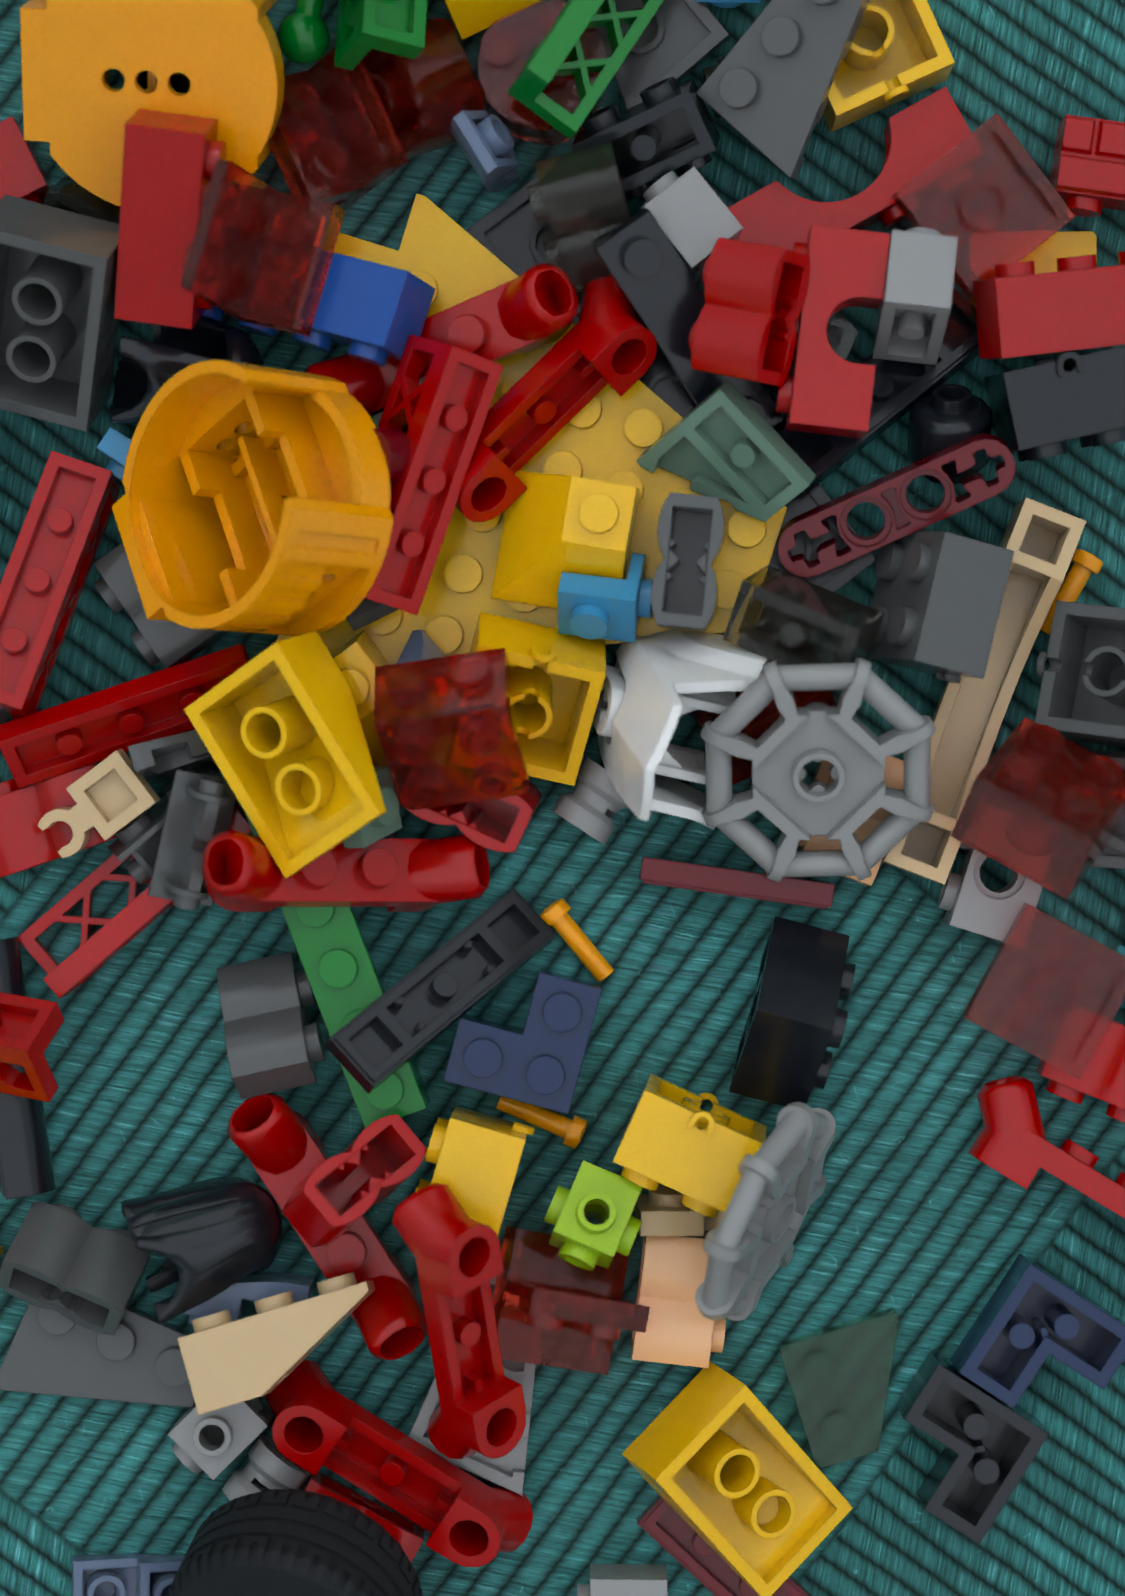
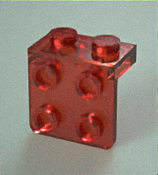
(449, 729)

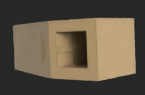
(254, 1354)

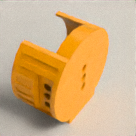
(217, 44)
(254, 501)

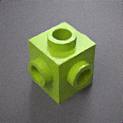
(600, 1196)

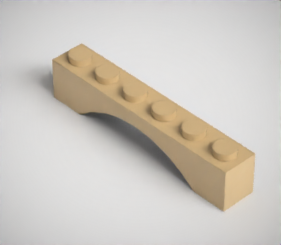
(974, 709)

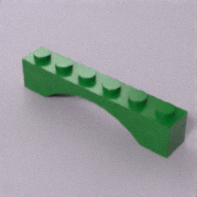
(344, 986)

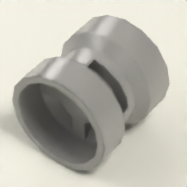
(592, 802)
(265, 1471)

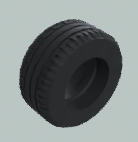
(293, 1547)

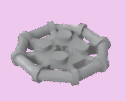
(818, 734)
(765, 1212)

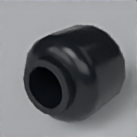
(944, 420)

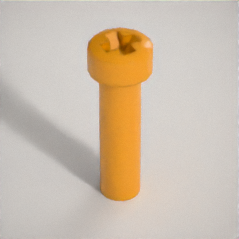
(1083, 567)
(558, 916)
(550, 1121)

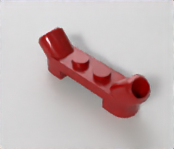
(491, 325)
(600, 350)
(388, 874)
(1017, 1145)
(284, 1154)
(454, 1266)
(461, 1513)

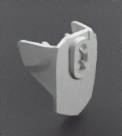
(642, 704)

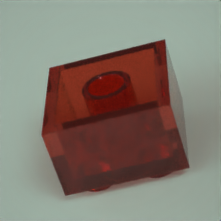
(1043, 807)

